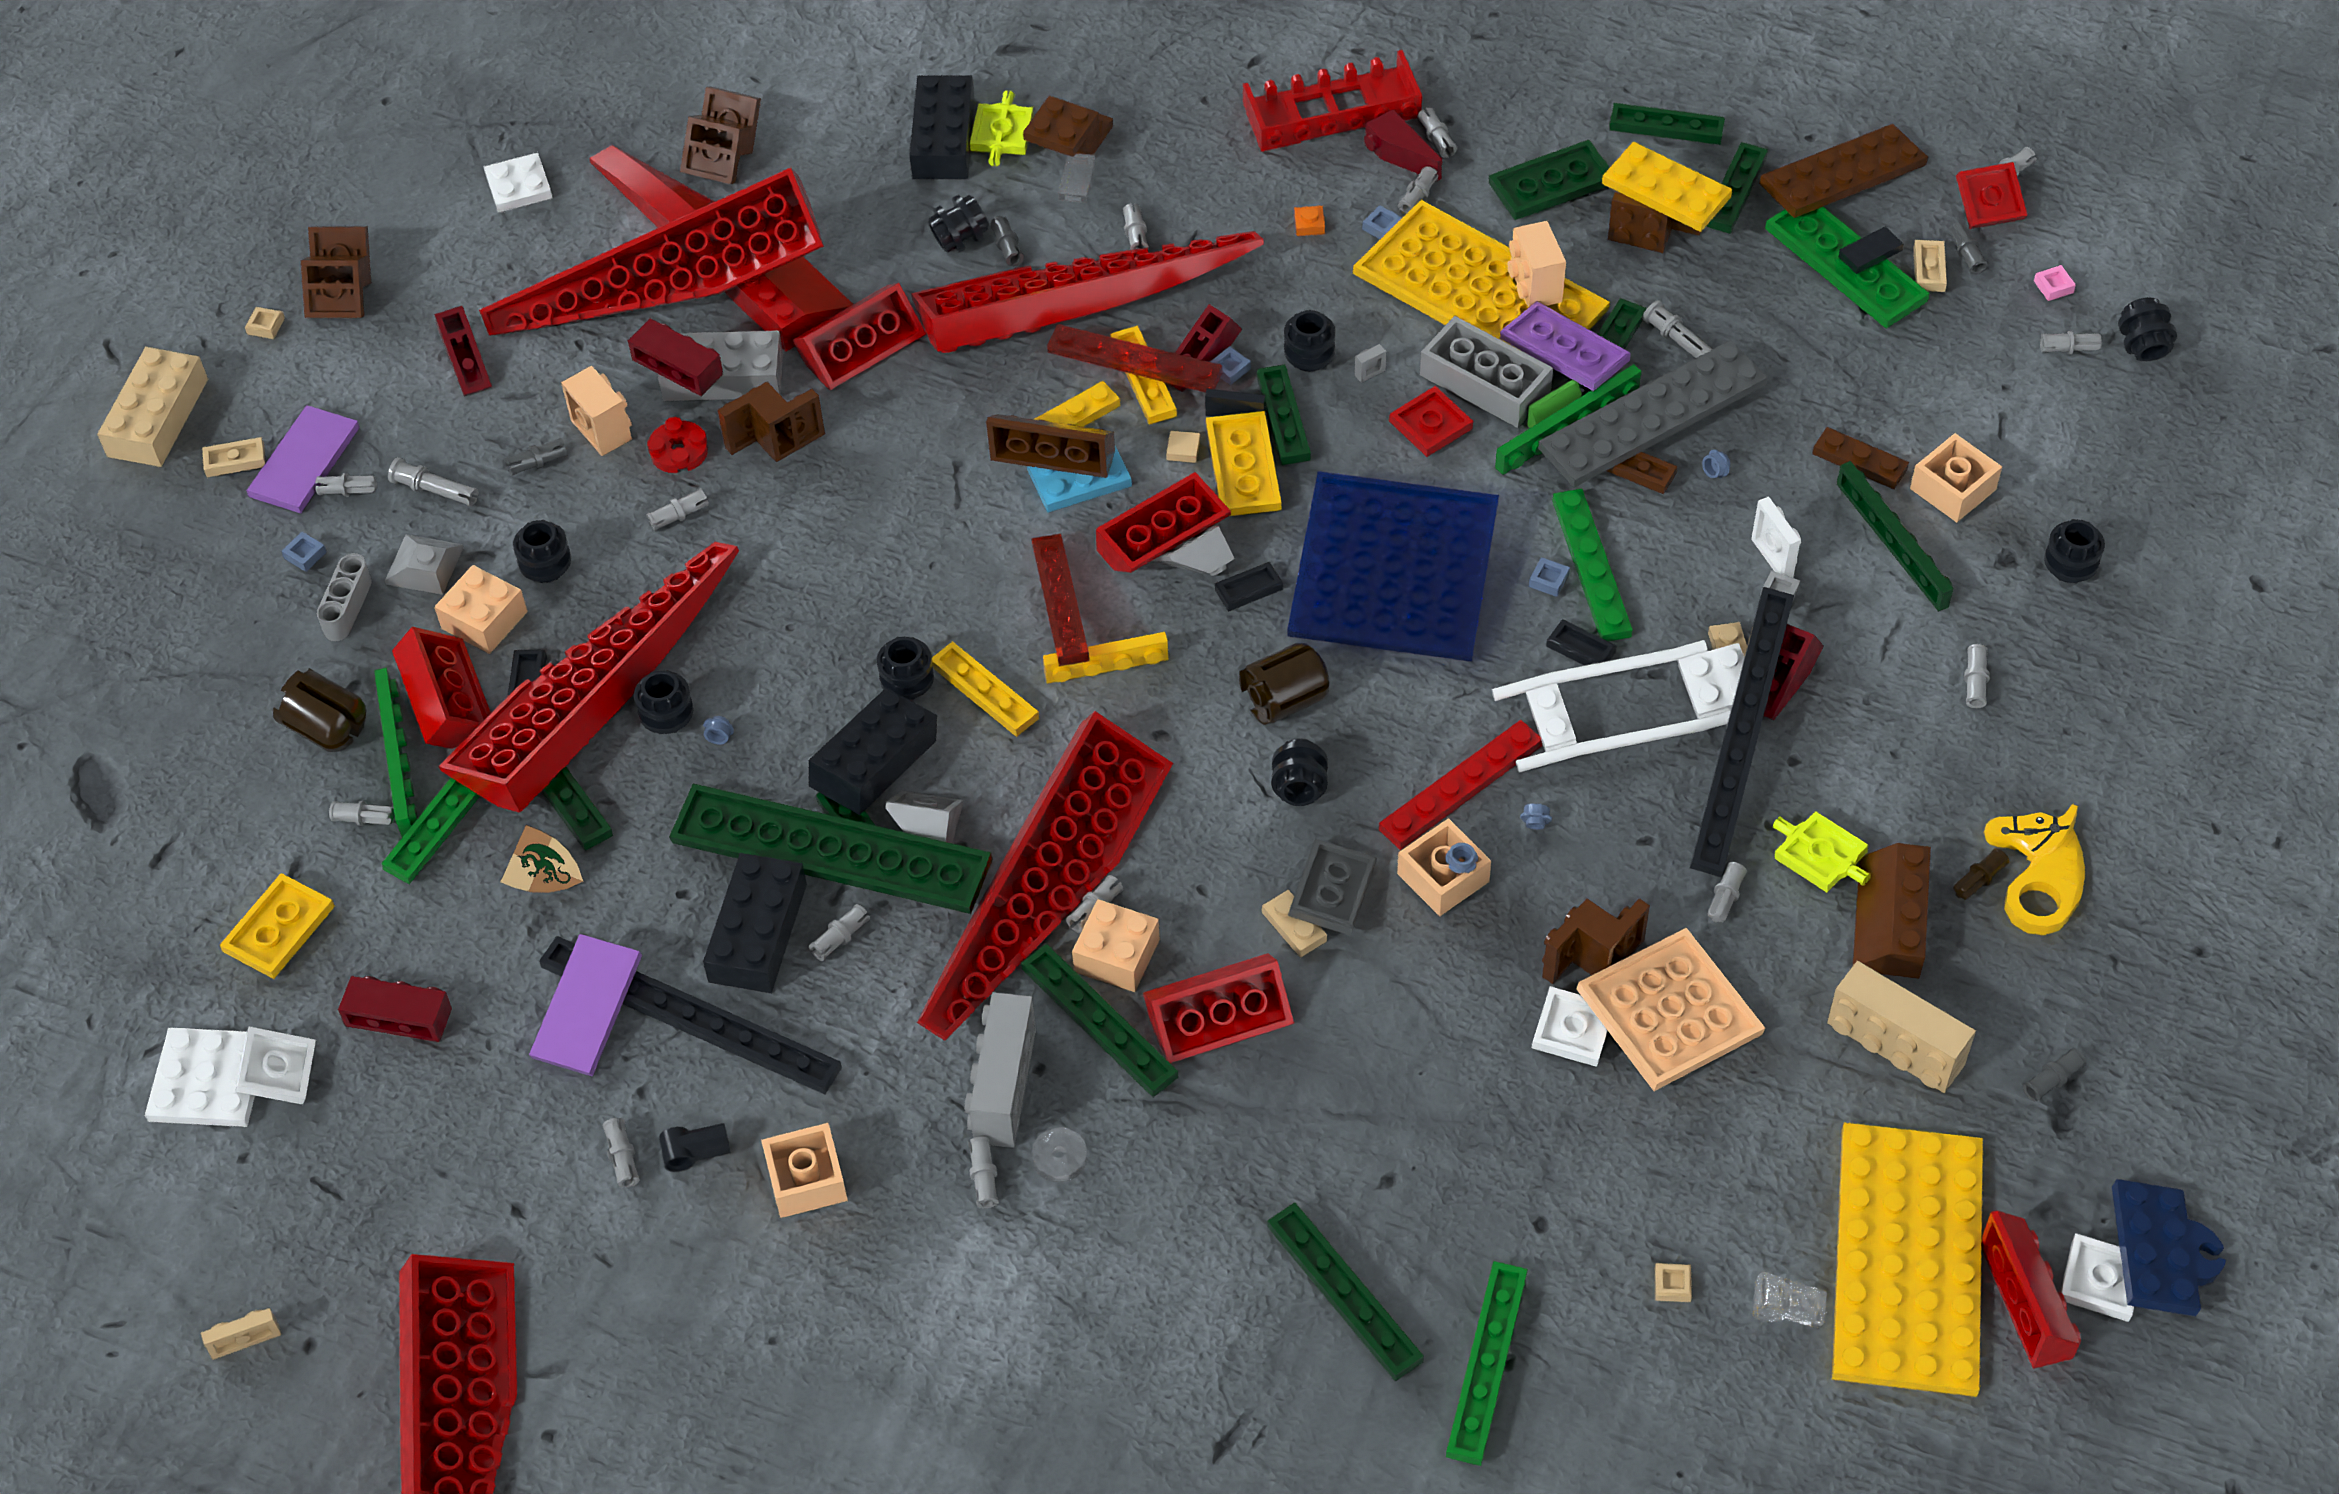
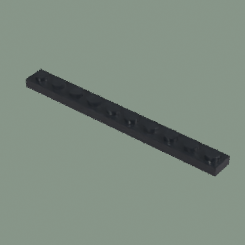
(1741, 732)
(715, 1026)

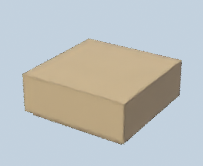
(264, 323)
(1183, 446)
(1673, 1282)

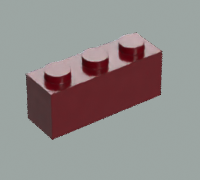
(675, 357)
(395, 1008)

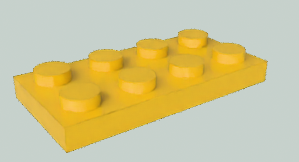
(1667, 186)
(1243, 463)

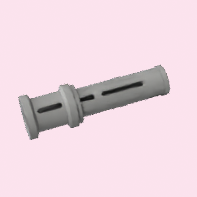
(1672, 327)
(421, 479)

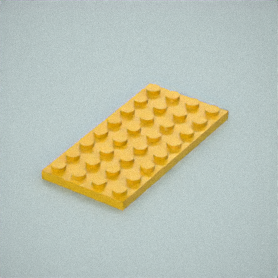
(1460, 273)
(1909, 1260)

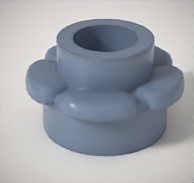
(1716, 464)
(717, 730)
(1536, 816)
(1461, 851)

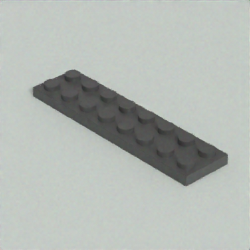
(1652, 413)

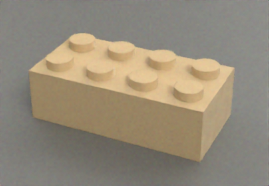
(153, 406)
(1900, 1027)

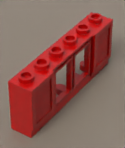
(1279, 123)

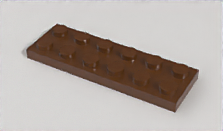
(1843, 170)

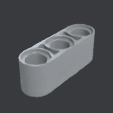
(344, 597)

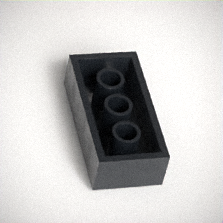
(942, 127)
(872, 751)
(755, 923)

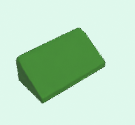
(1553, 402)

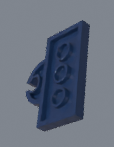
(2162, 1248)

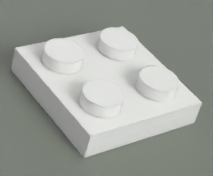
(518, 182)
(1775, 537)
(1569, 1028)
(275, 1065)
(2096, 1278)

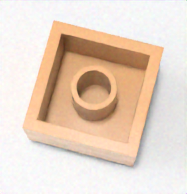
(1537, 264)
(597, 410)
(1955, 477)
(481, 609)
(1428, 874)
(1116, 945)
(804, 1170)

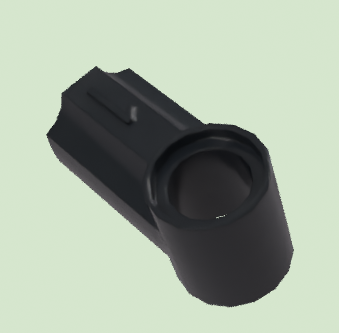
(684, 1147)

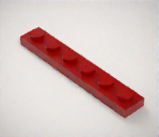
(1460, 784)

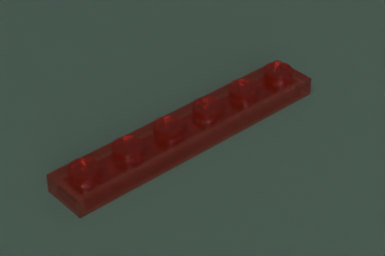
(1134, 358)
(1060, 600)

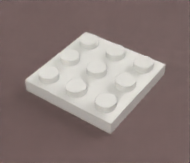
(200, 1079)

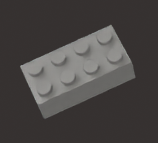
(746, 362)
(1485, 371)
(1001, 1069)

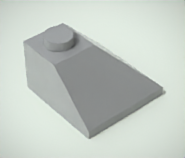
(1200, 554)
(424, 564)
(926, 814)

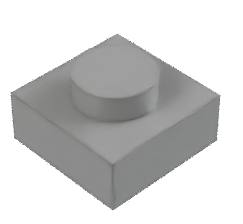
(1370, 363)
(1782, 583)

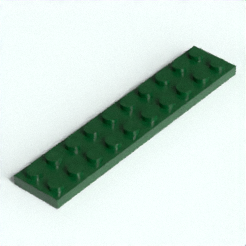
(833, 847)

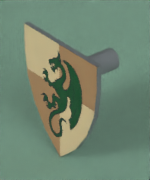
(541, 864)

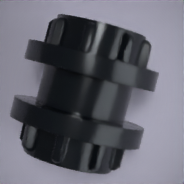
(958, 223)
(2147, 329)
(1309, 340)
(542, 551)
(2074, 551)
(905, 667)
(663, 702)
(1299, 772)

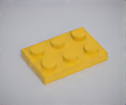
(277, 925)

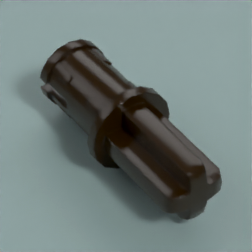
(1981, 874)

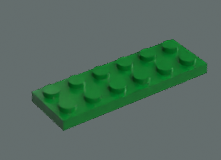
(1879, 290)

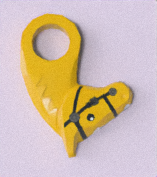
(2054, 869)

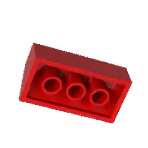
(859, 336)
(1159, 524)
(441, 686)
(1218, 1007)
(2029, 1290)

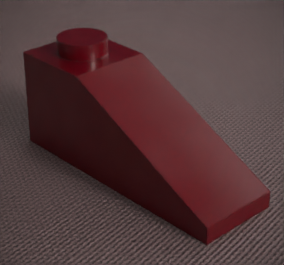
(1399, 144)
(1209, 336)
(462, 350)
(1794, 665)

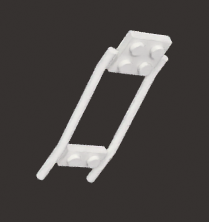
(1708, 676)

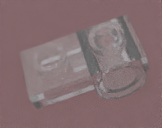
(1783, 1298)

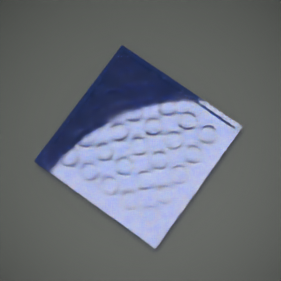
(1393, 566)

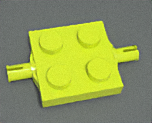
(1000, 128)
(1821, 851)

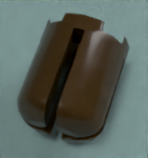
(1285, 682)
(321, 711)

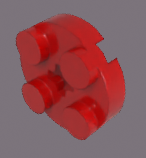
(677, 432)

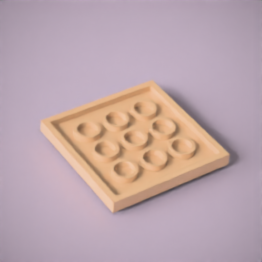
(1670, 1009)

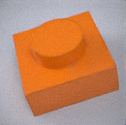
(1309, 220)

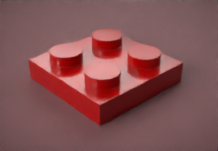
(1991, 195)
(1431, 421)

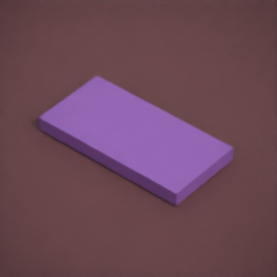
(1565, 346)
(302, 455)
(585, 1005)

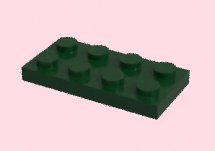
(1550, 179)

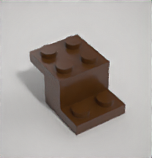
(1067, 128)
(720, 135)
(1641, 225)
(336, 272)
(771, 421)
(1594, 938)

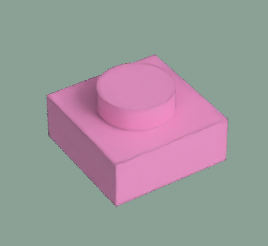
(2054, 283)

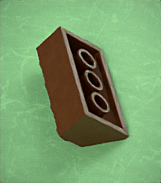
(1050, 445)
(1893, 910)

